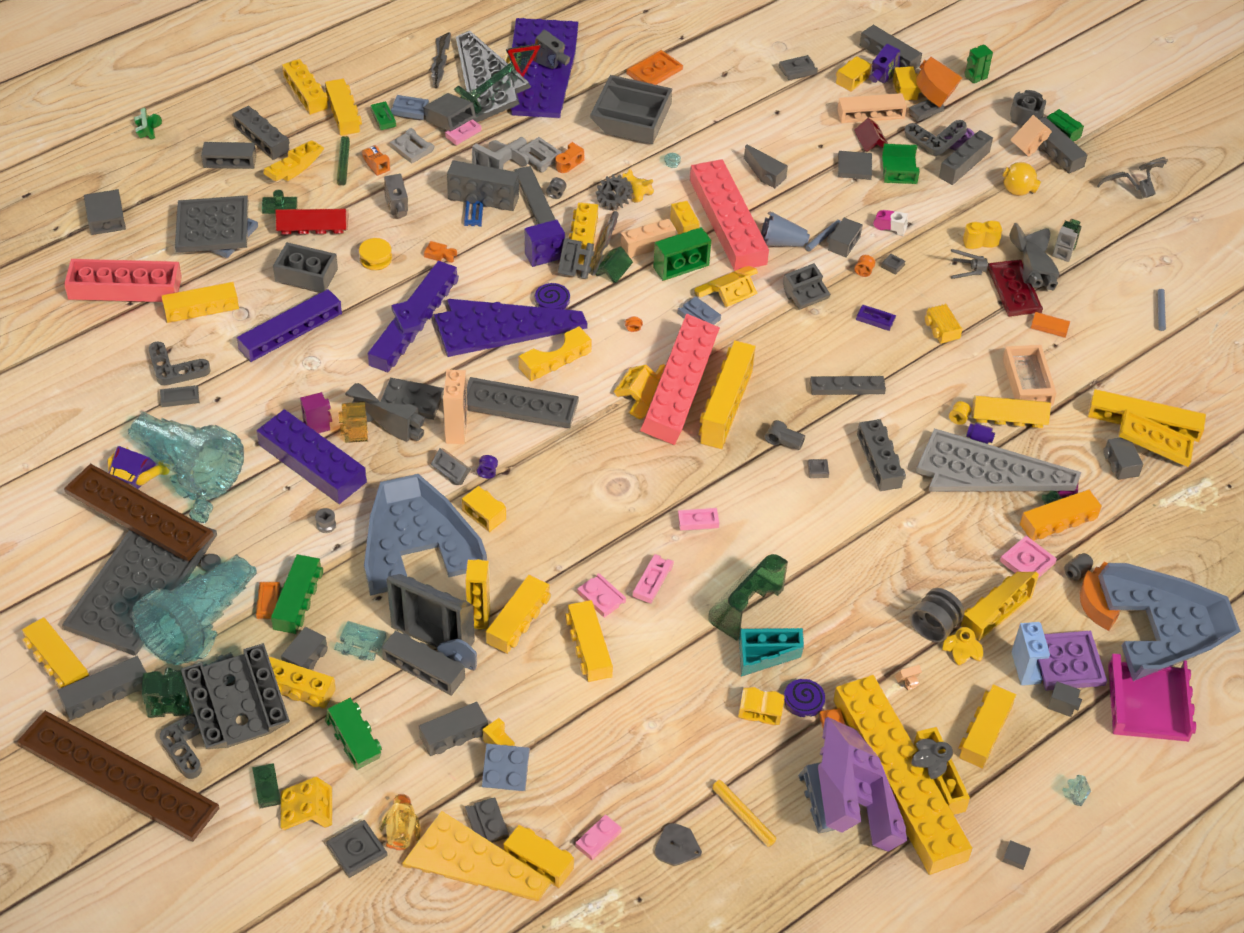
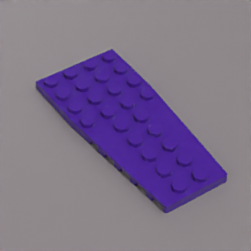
(547, 84)

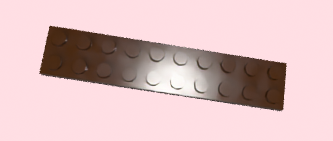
(119, 775)

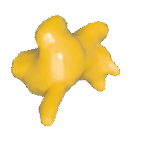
(639, 185)

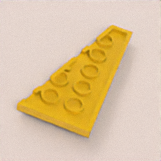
(465, 856)

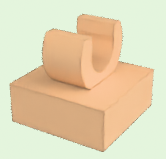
(910, 676)

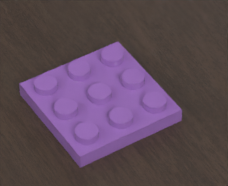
(1072, 661)

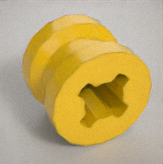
(960, 413)

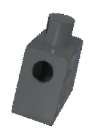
(550, 51)

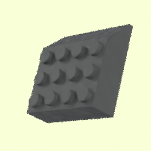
(632, 109)
(428, 613)

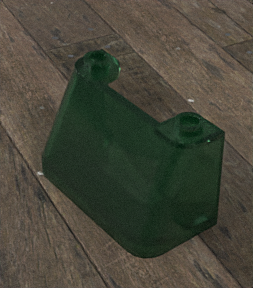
(762, 578)

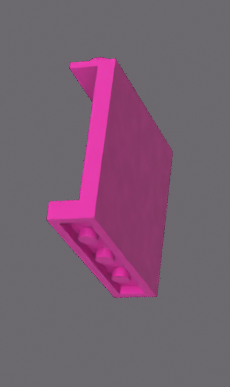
(1152, 705)

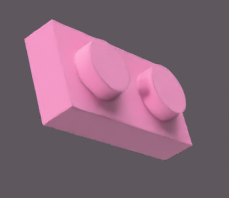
(463, 132)
(698, 519)
(598, 837)

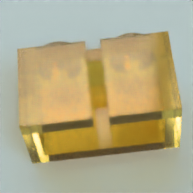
(354, 422)

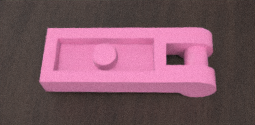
(652, 578)

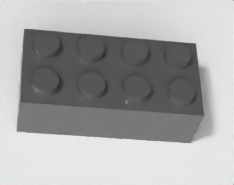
(485, 184)

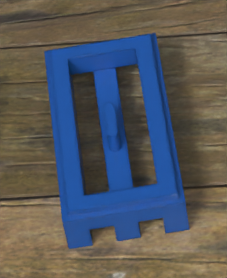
(473, 222)

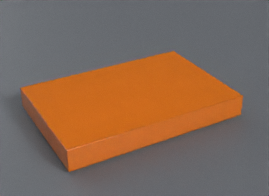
(655, 68)

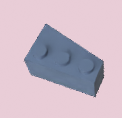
(811, 777)

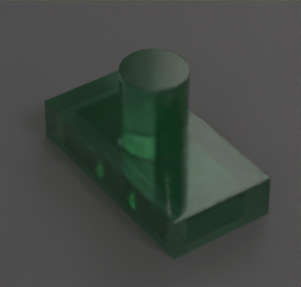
(278, 202)

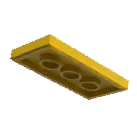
(1156, 437)

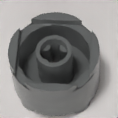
(1026, 105)

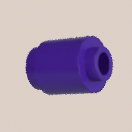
(980, 433)

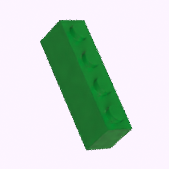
(297, 594)

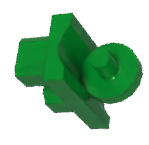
(147, 124)

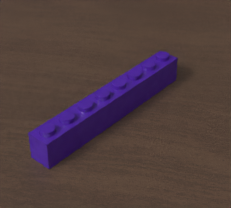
(424, 302)

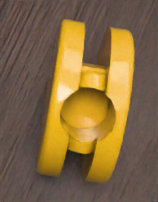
(375, 254)

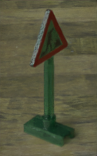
(520, 60)

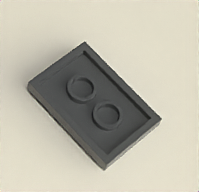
(421, 395)

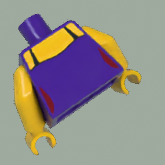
(134, 467)

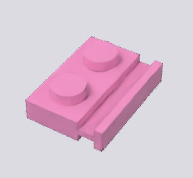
(603, 595)

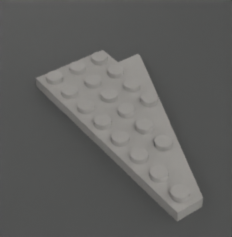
(974, 466)

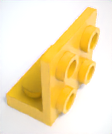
(305, 802)

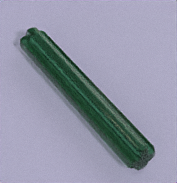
(343, 160)

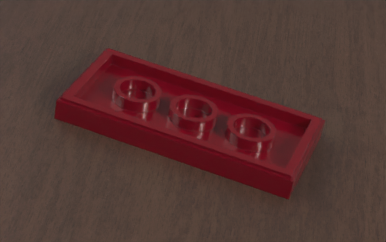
(1015, 294)

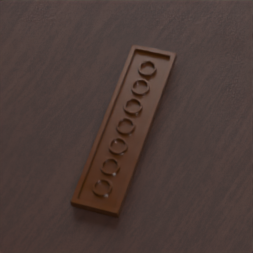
(139, 512)

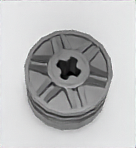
(937, 615)

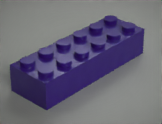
(312, 456)

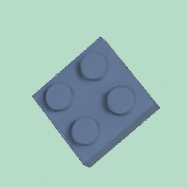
(505, 767)

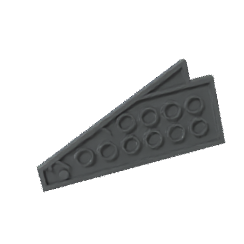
(478, 66)

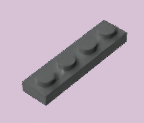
(847, 385)

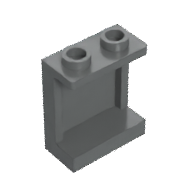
(104, 212)

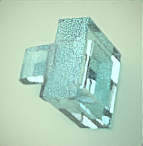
(1077, 790)

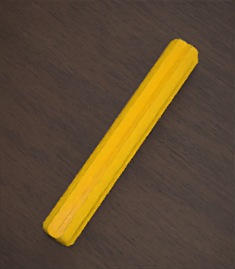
(744, 813)

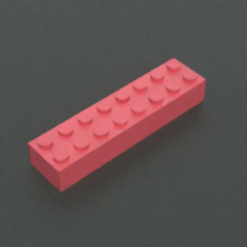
(729, 214)
(680, 379)

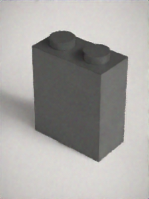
(449, 112)

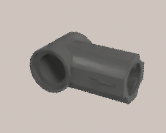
(779, 433)

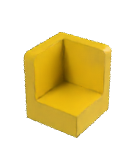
(495, 734)

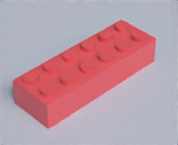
(122, 280)

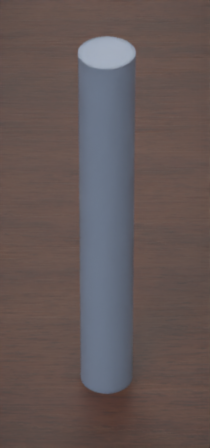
(821, 236)
(1161, 310)

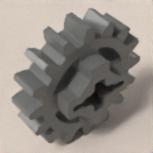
(606, 195)

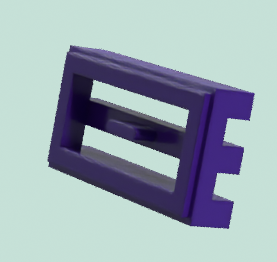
(878, 318)

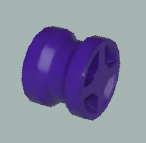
(487, 466)

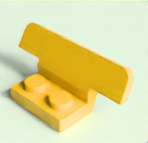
(731, 287)
(641, 385)

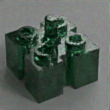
(165, 694)

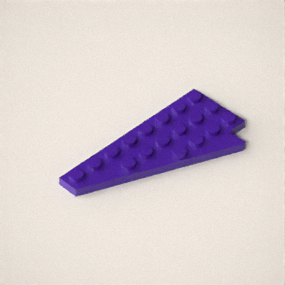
(487, 325)

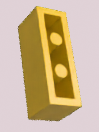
(540, 855)

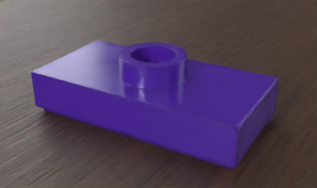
(406, 317)

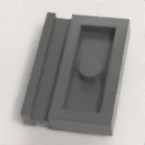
(798, 67)
(487, 820)

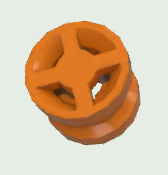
(865, 265)

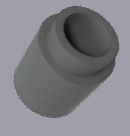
(1078, 566)

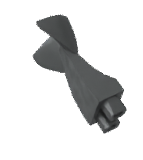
(1037, 265)
(397, 419)

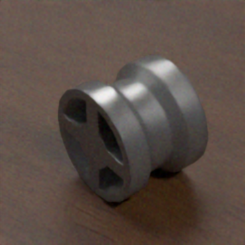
(556, 188)
(325, 520)

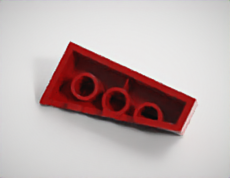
(312, 220)

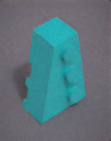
(769, 647)

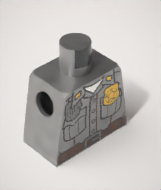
(398, 201)

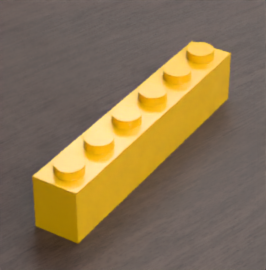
(1110, 408)

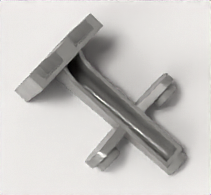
(499, 153)

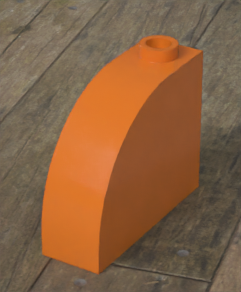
(937, 81)

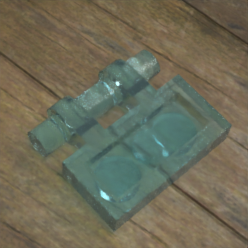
(361, 636)

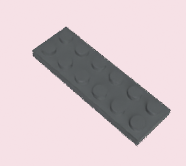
(521, 402)

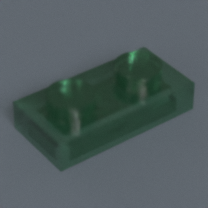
(266, 785)

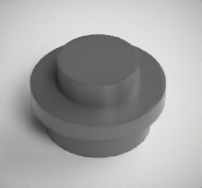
(210, 561)

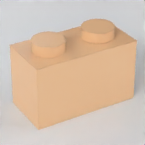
(1031, 135)

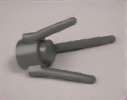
(978, 263)

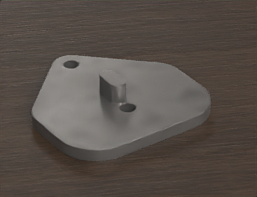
(682, 849)

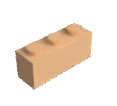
(643, 239)

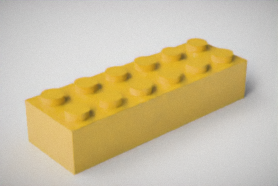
(727, 394)

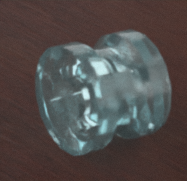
(201, 510)

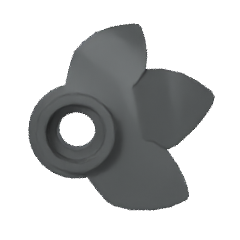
(930, 758)

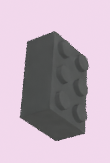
(305, 267)

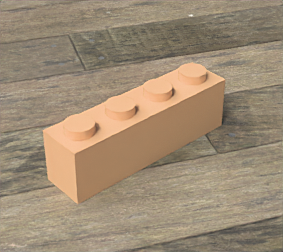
(875, 107)

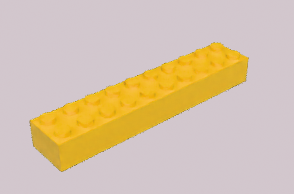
(922, 806)

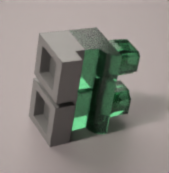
(1067, 240)

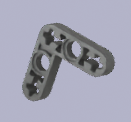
(936, 141)
(172, 371)
(180, 737)

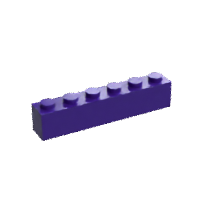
(289, 325)

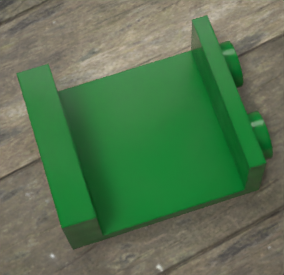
(900, 164)

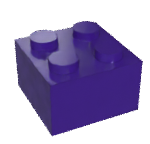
(544, 242)

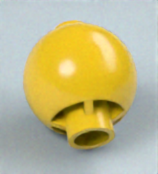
(1020, 179)

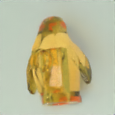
(400, 823)

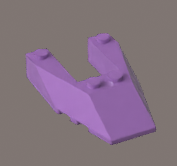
(855, 776)

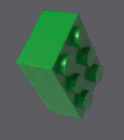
(682, 253)

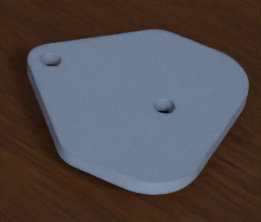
(459, 651)

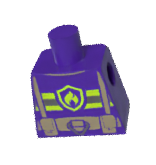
(884, 64)

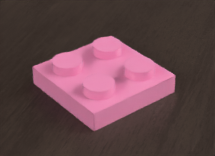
(1028, 557)

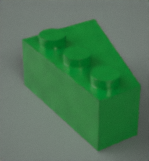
(353, 733)

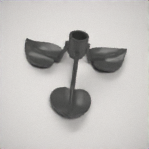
(1146, 186)

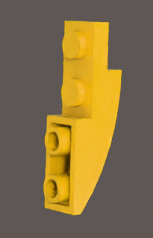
(296, 162)

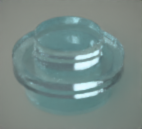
(672, 160)

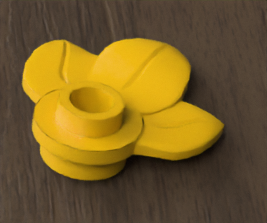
(963, 648)

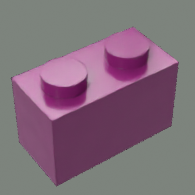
(316, 412)

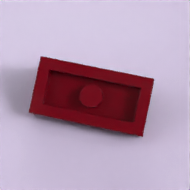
(870, 134)

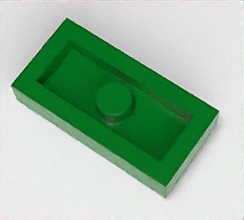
(383, 115)

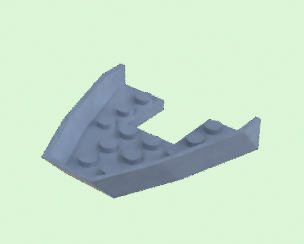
(414, 518)
(1181, 614)

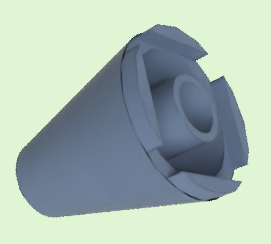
(782, 232)

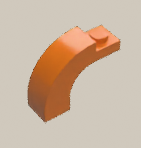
(1094, 601)

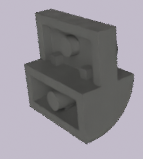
(805, 286)

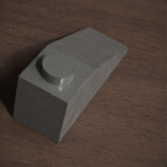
(765, 167)

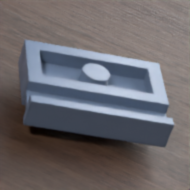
(409, 107)
(700, 310)

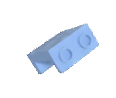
(1027, 649)

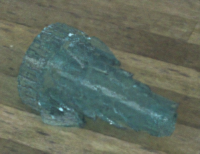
(202, 458)
(180, 621)

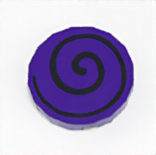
(552, 296)
(804, 697)

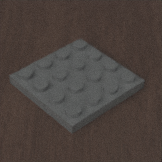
(212, 224)

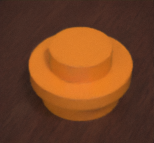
(633, 324)

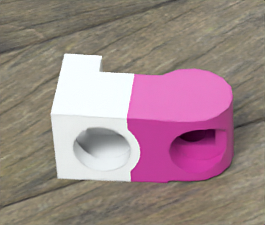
(891, 221)

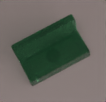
(614, 264)

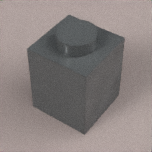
(1065, 699)

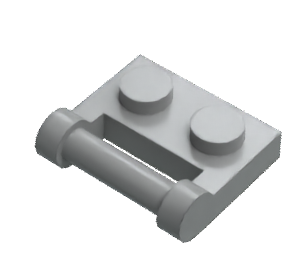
(408, 149)
(543, 150)

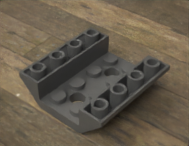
(252, 695)

